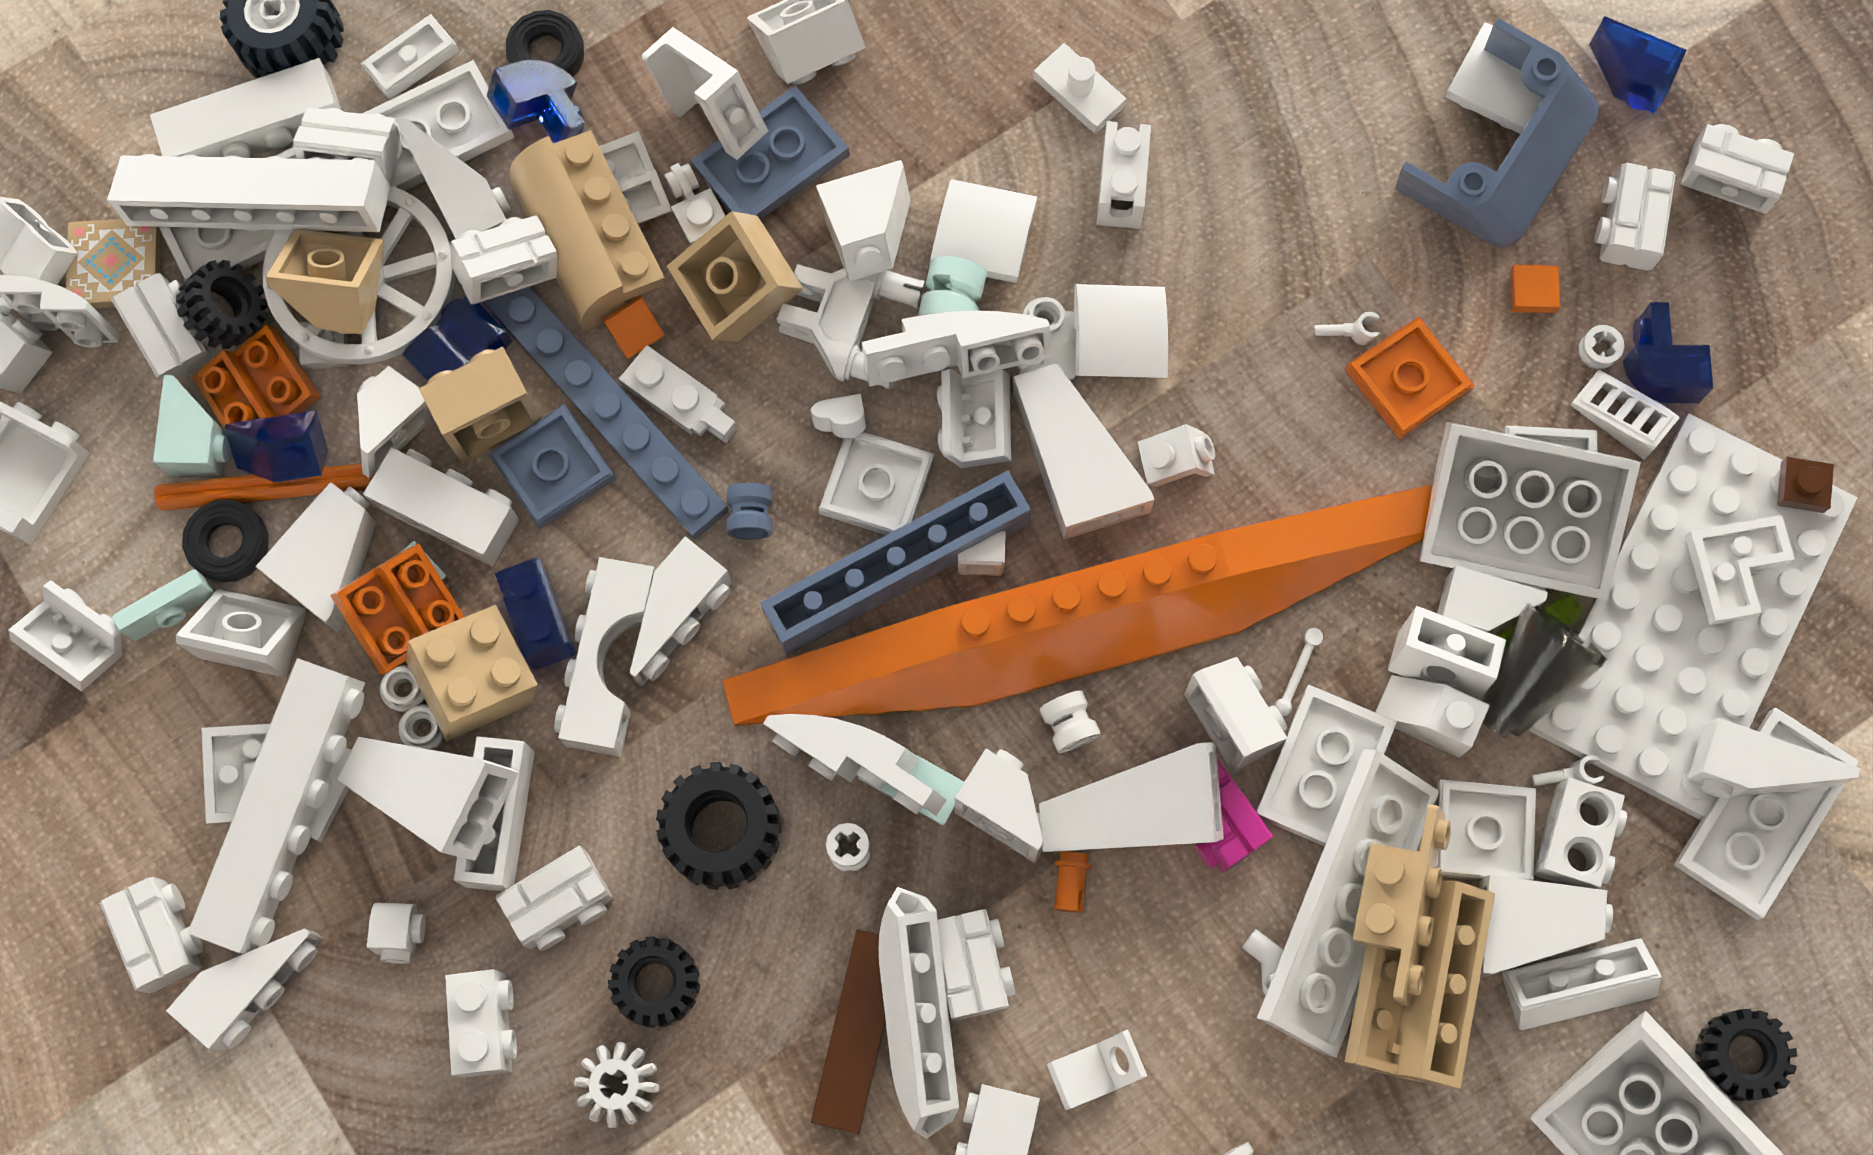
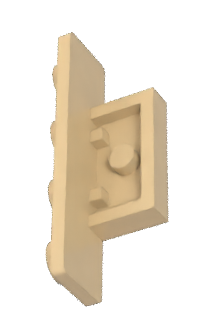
(1398, 900)

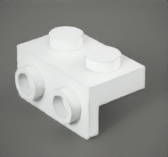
(975, 418)
(68, 637)

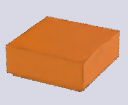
(1535, 288)
(633, 327)

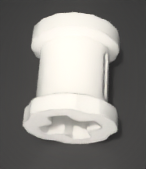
(848, 832)

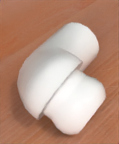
(1265, 952)

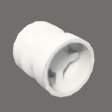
(1070, 721)

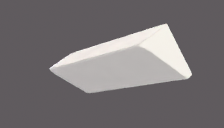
(1582, 984)

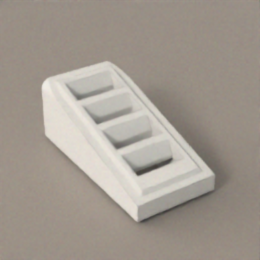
(1627, 434)

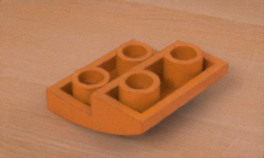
(256, 380)
(396, 605)

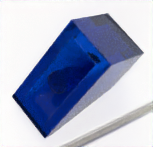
(1635, 63)
(279, 446)

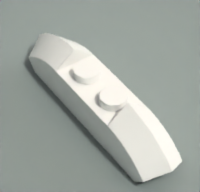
(917, 1012)

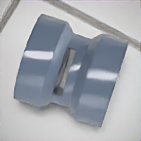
(749, 511)

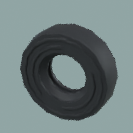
(546, 24)
(206, 521)

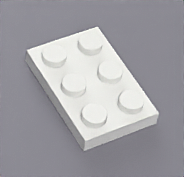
(1319, 763)

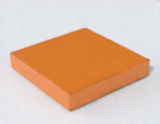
(1409, 377)

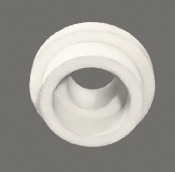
(389, 689)
(409, 724)

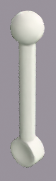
(1312, 639)

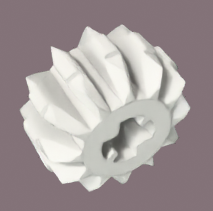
(617, 1067)

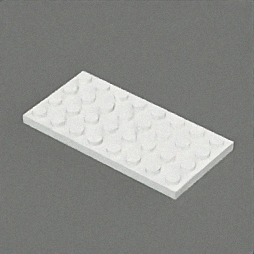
(1665, 661)

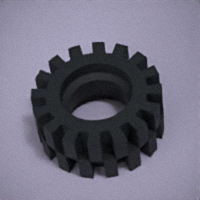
(207, 318)
(625, 974)
(1772, 1041)

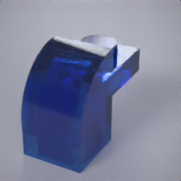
(535, 92)
(1663, 369)

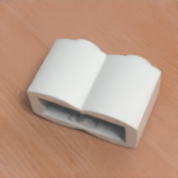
(31, 246)

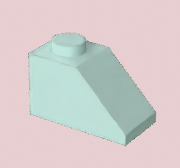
(187, 436)

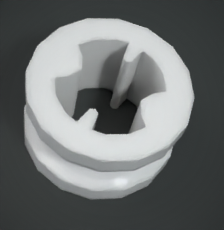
(1601, 332)

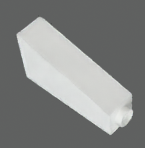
(1077, 457)
(430, 792)
(1147, 805)

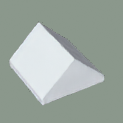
(244, 632)

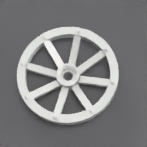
(424, 316)

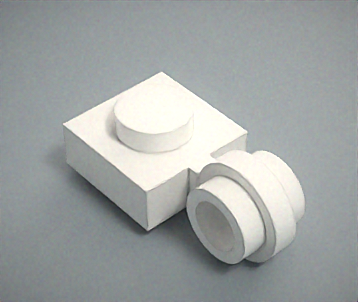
(697, 212)

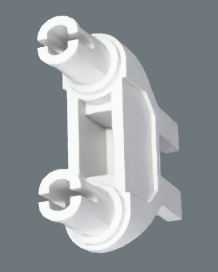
(843, 314)

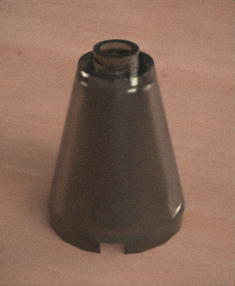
(1538, 671)

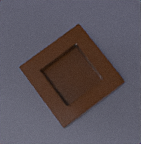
(1805, 484)

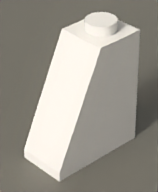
(866, 217)
(322, 552)
(1540, 921)

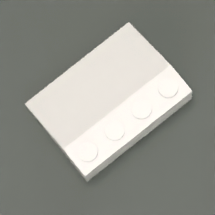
(1528, 510)
(1646, 1100)

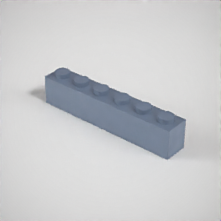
(894, 563)

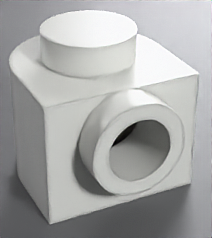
(395, 931)

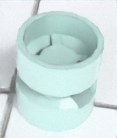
(952, 285)

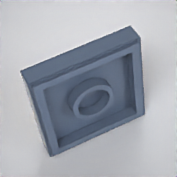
(552, 466)

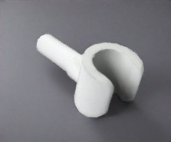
(1353, 330)
(1575, 771)

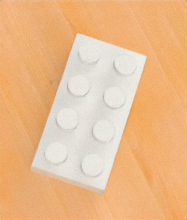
(1756, 840)

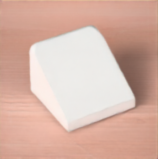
(984, 557)

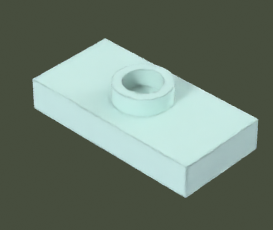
(164, 606)

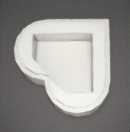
(840, 415)

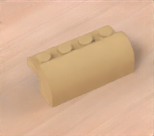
(589, 224)
(1432, 1034)

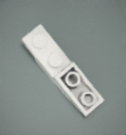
(966, 339)
(853, 751)

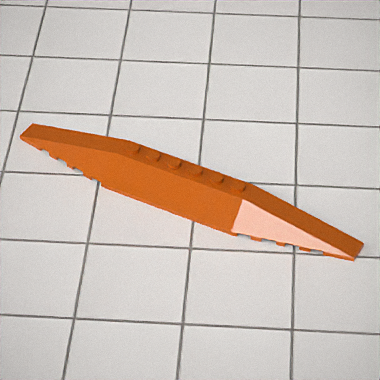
(1085, 617)

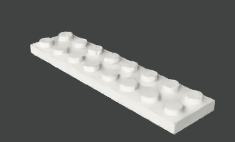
(447, 109)

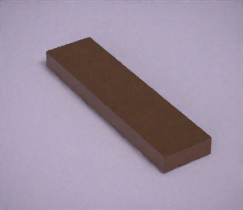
(853, 1041)

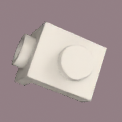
(1176, 455)

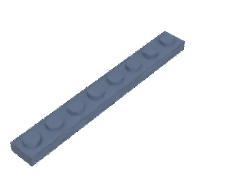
(609, 410)

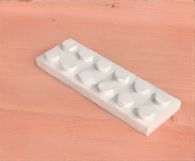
(1321, 964)

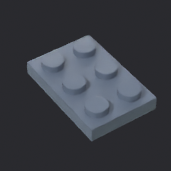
(780, 164)

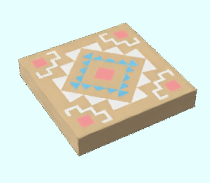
(110, 258)

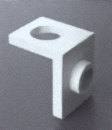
(1095, 1070)

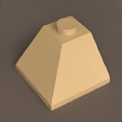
(329, 278)

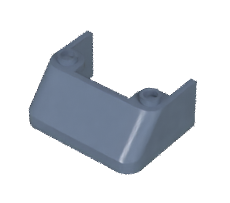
(1505, 202)

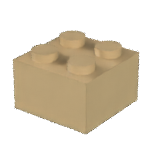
(734, 277)
(479, 404)
(471, 672)

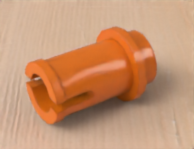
(1071, 881)

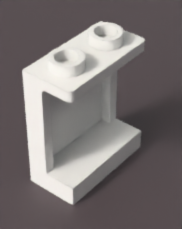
(694, 75)
(34, 469)

